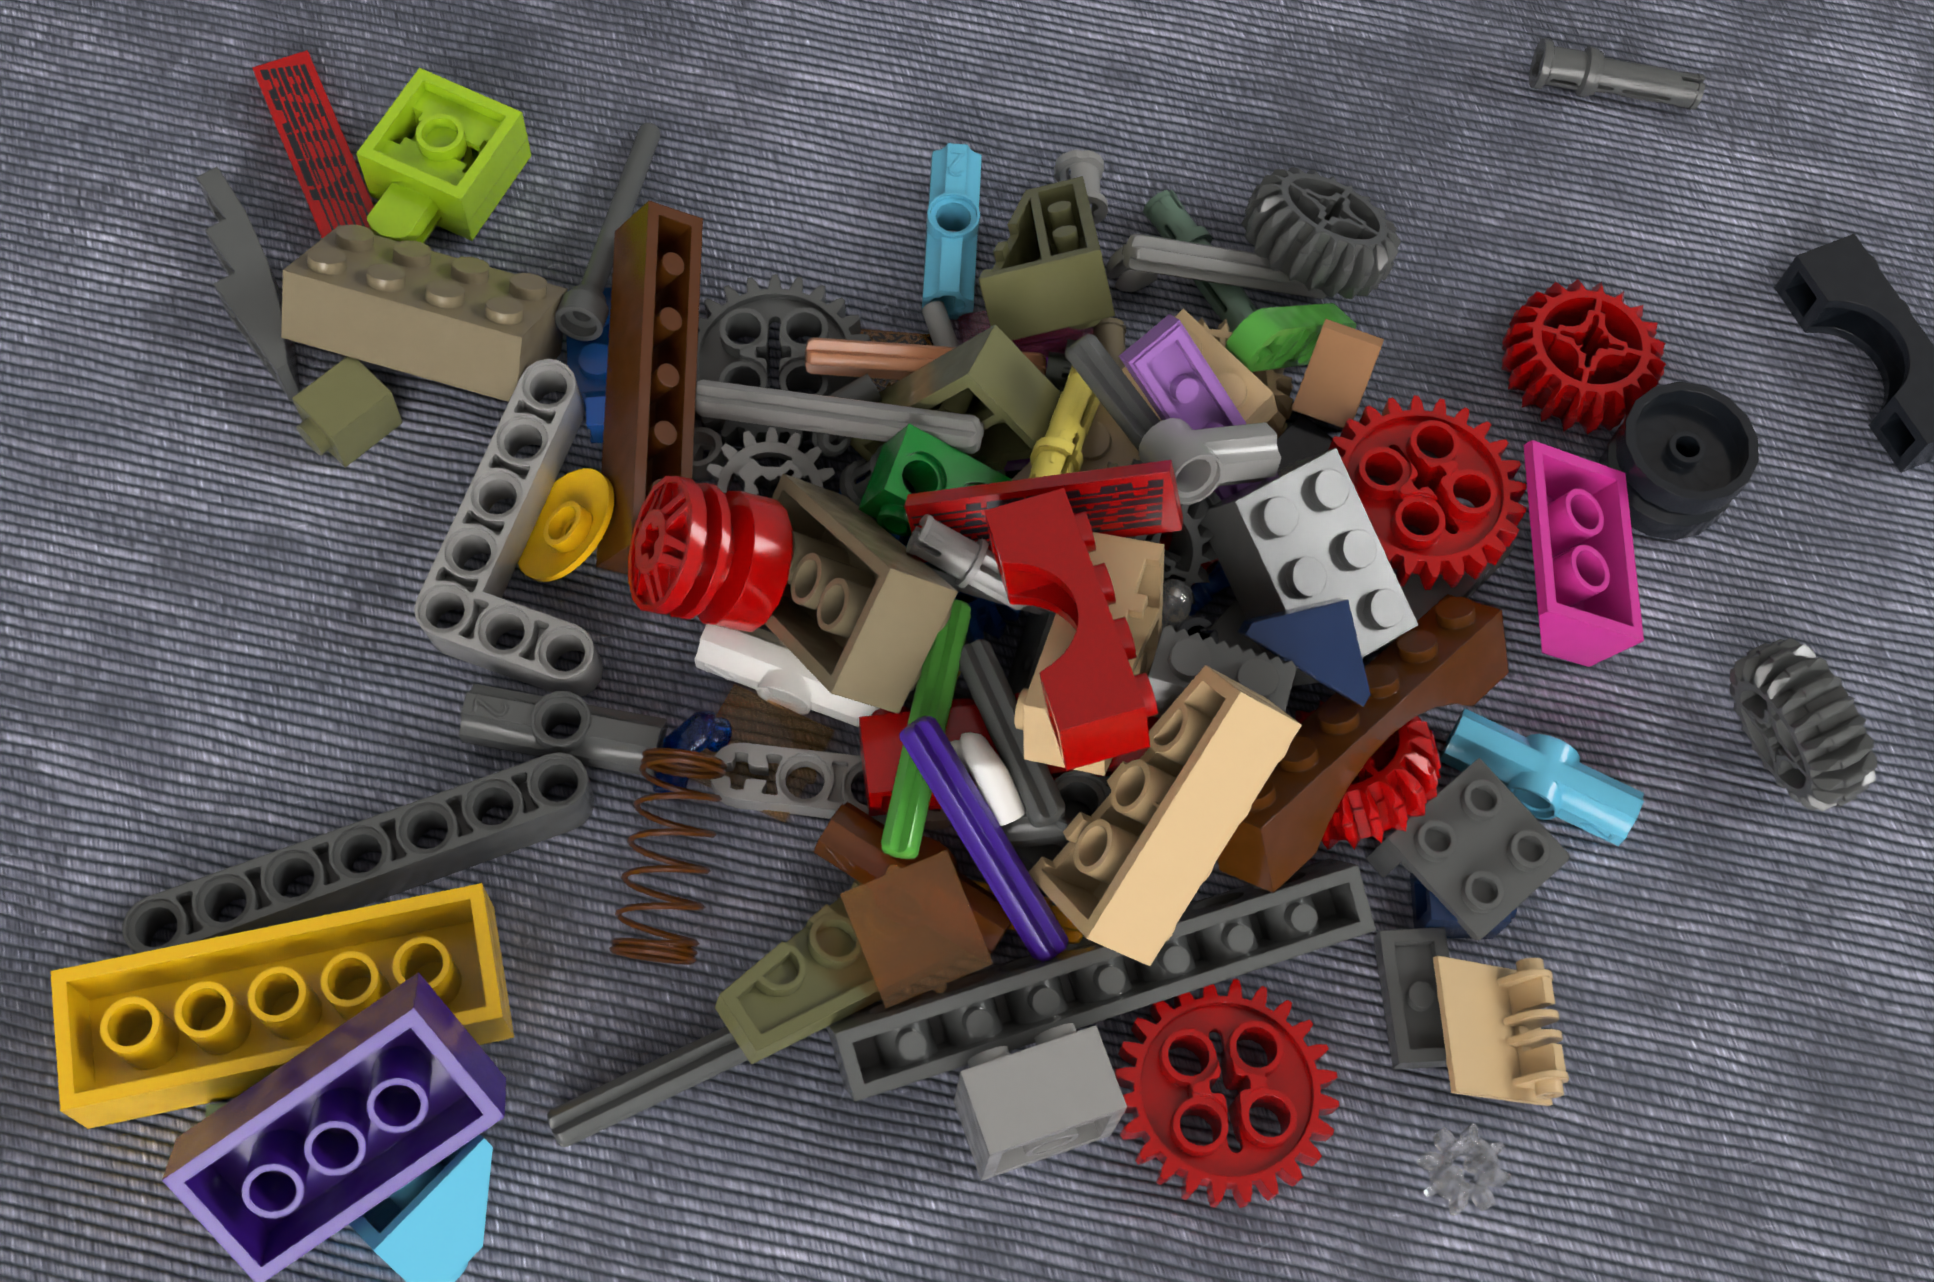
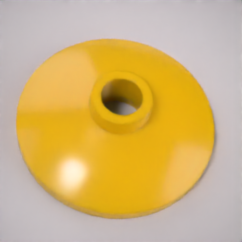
(568, 525)

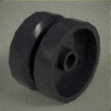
(1682, 458)

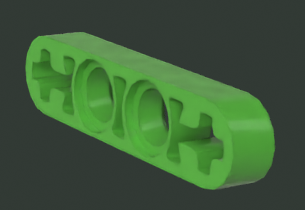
(1282, 335)

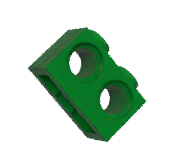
(927, 466)

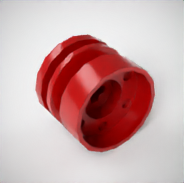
(709, 554)

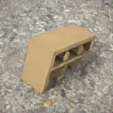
(1137, 581)

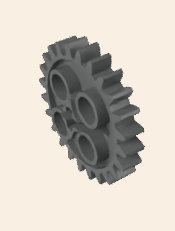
(750, 363)

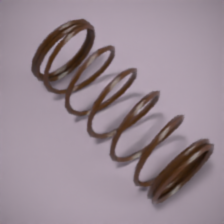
(667, 761)

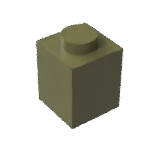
(346, 411)

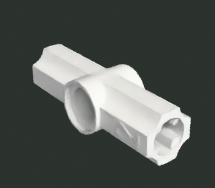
(774, 671)

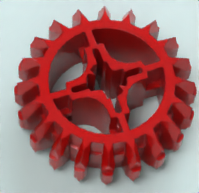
(1575, 343)
(1388, 787)

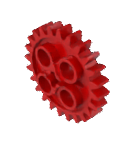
(1426, 488)
(1286, 1086)

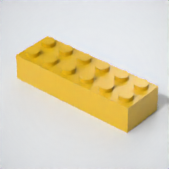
(235, 1007)

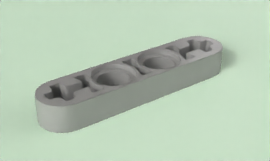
(836, 769)

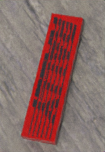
(314, 142)
(1116, 500)

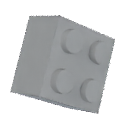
(1038, 1099)

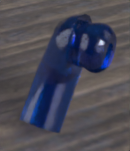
(695, 734)

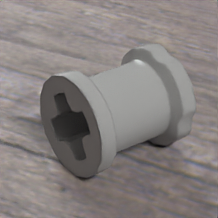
(1091, 167)

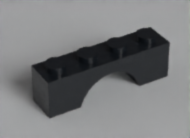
(1847, 296)

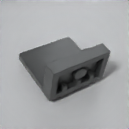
(1474, 850)

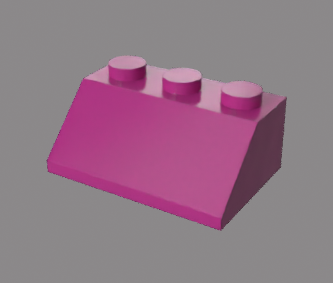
(1582, 556)

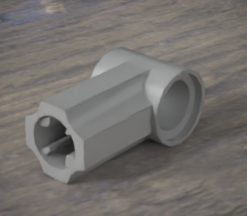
(1212, 455)

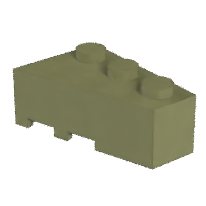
(1049, 267)
(984, 380)

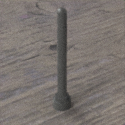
(584, 308)

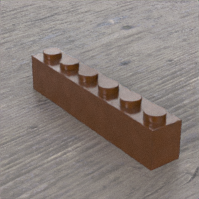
(649, 365)

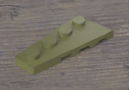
(799, 986)

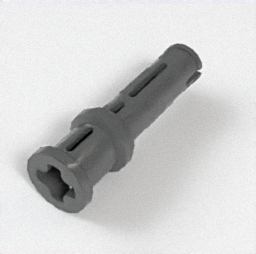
(1592, 72)

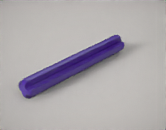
(984, 838)

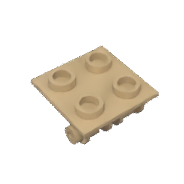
(1496, 1033)

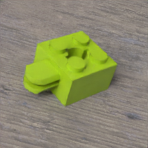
(416, 157)

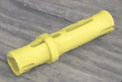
(1070, 423)

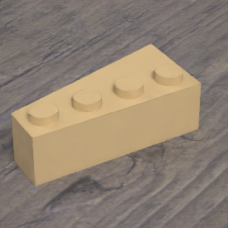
(1167, 816)

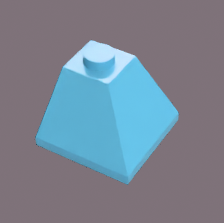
(434, 1220)

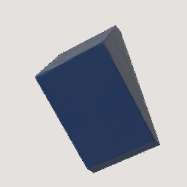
(1319, 643)

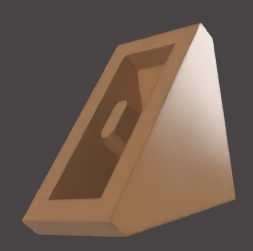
(1337, 374)

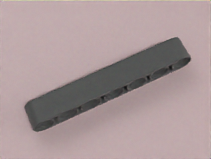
(394, 834)

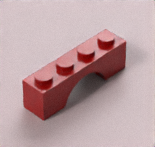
(1091, 688)

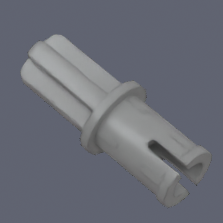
(959, 557)

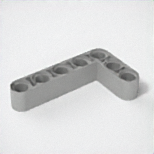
(505, 538)

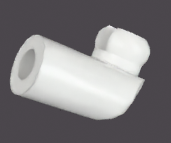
(990, 777)

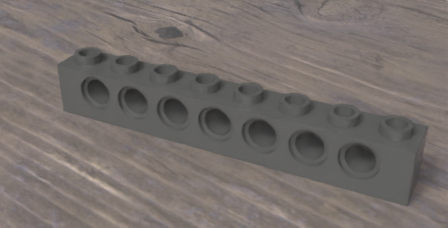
(1091, 983)

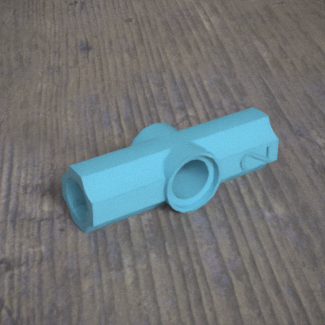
(952, 206)
(1545, 776)

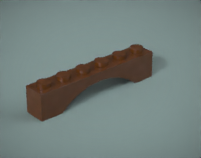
(1441, 662)

